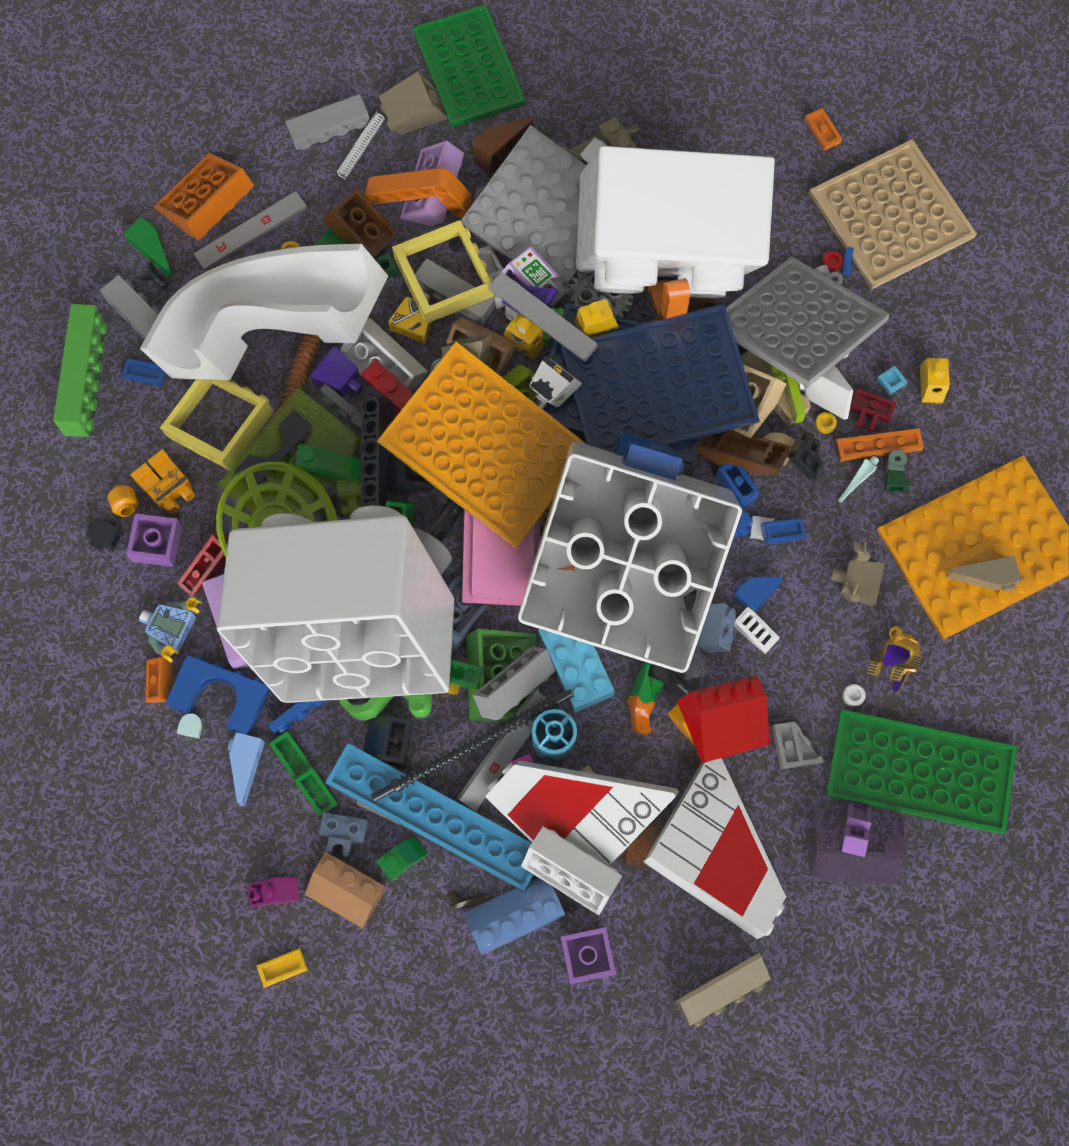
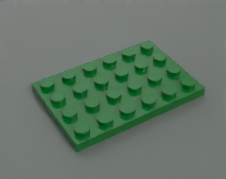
(468, 66)

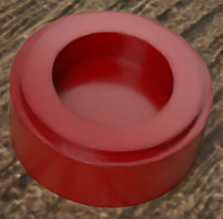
(833, 260)

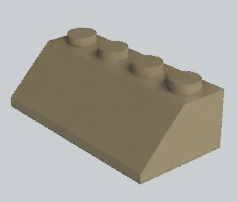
(722, 990)

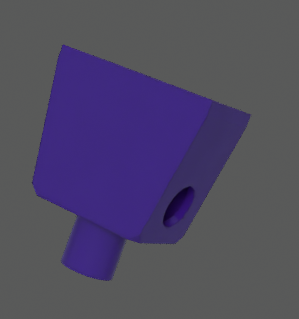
(337, 373)

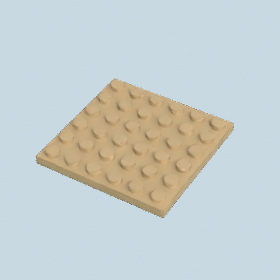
(892, 213)

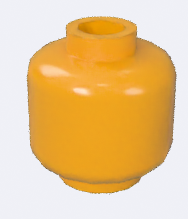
(123, 500)

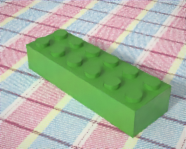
(80, 371)

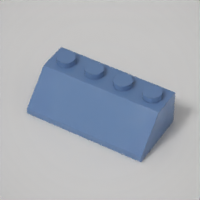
(513, 915)

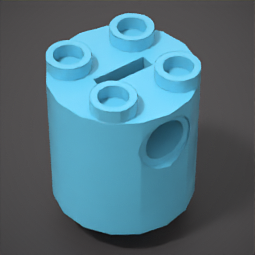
(554, 735)

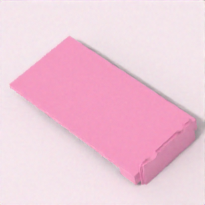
(493, 568)

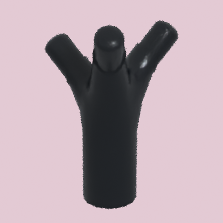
(155, 277)

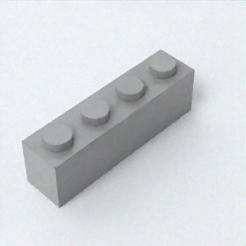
(327, 122)
(443, 285)
(130, 305)
(514, 683)

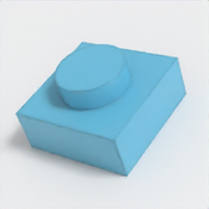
(892, 380)

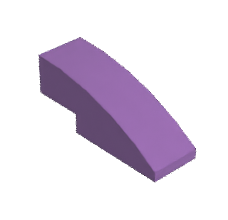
(857, 829)

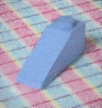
(244, 758)

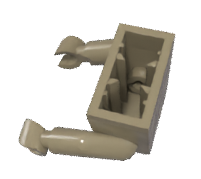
(860, 578)

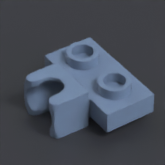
(342, 831)

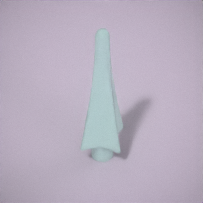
(864, 472)

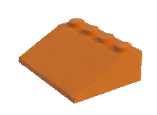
(205, 195)

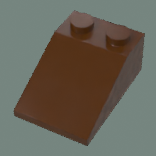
(497, 142)
(360, 223)

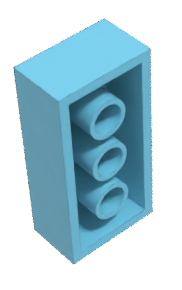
(577, 669)

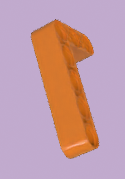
(420, 185)
(670, 298)

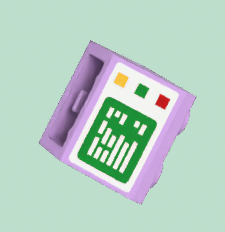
(530, 269)

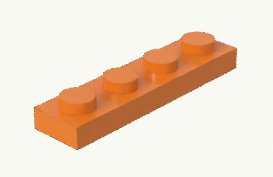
(879, 444)

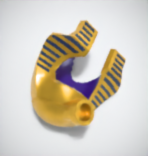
(901, 653)

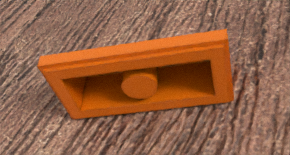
(158, 679)

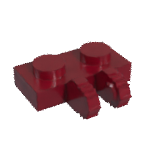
(872, 406)

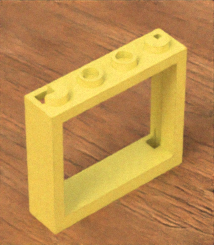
(454, 303)
(241, 439)

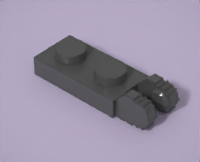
(344, 410)

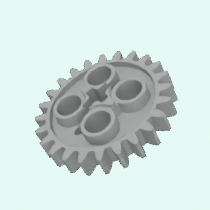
(585, 288)

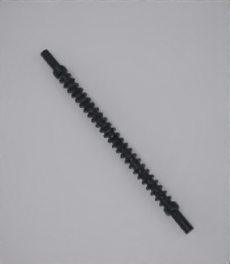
(397, 785)

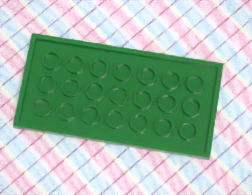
(922, 772)

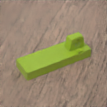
(793, 394)

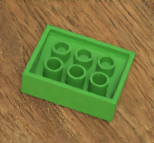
(494, 652)

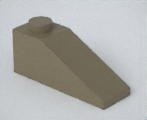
(991, 574)

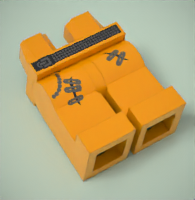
(169, 488)

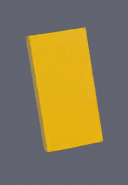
(282, 967)

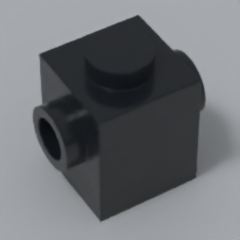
(103, 534)

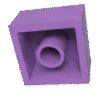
(154, 540)
(587, 955)

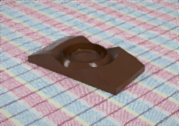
(754, 454)

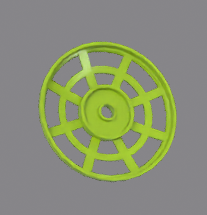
(271, 508)

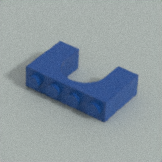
(649, 455)
(198, 673)

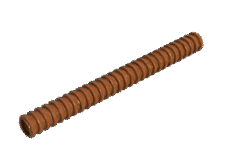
(301, 366)

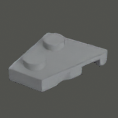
(793, 747)

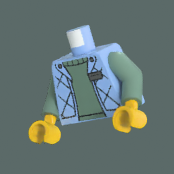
(169, 625)

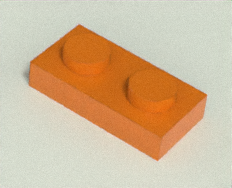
(823, 129)

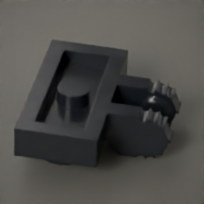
(804, 455)

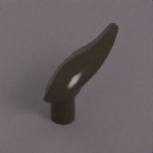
(457, 903)

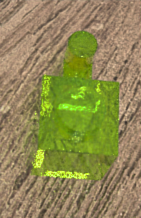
(349, 492)

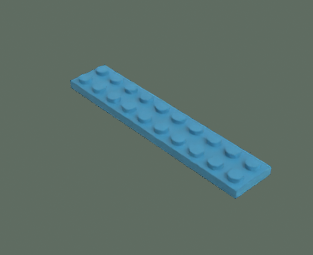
(433, 816)

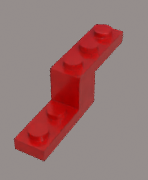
(387, 385)

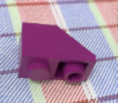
(273, 891)

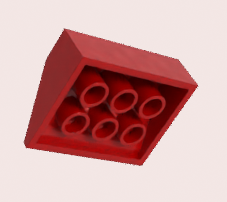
(727, 718)

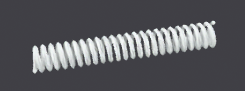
(346, 162)

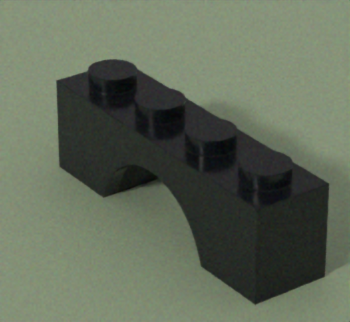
(293, 431)

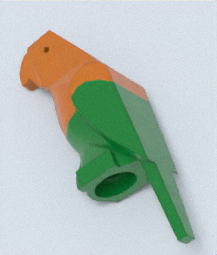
(642, 700)

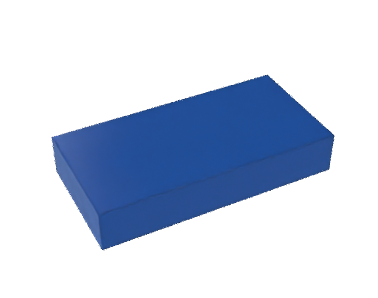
(143, 372)
(783, 531)

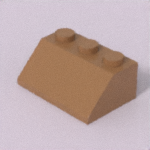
(500, 349)
(344, 890)

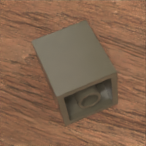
(412, 105)
(477, 345)

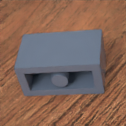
(717, 629)

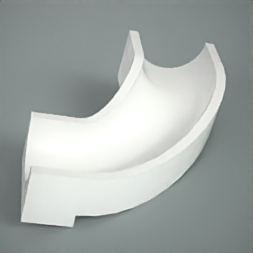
(290, 289)

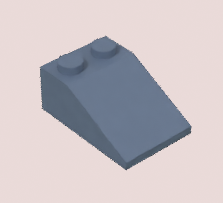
(464, 615)

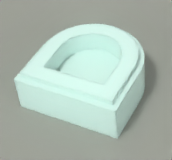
(190, 726)

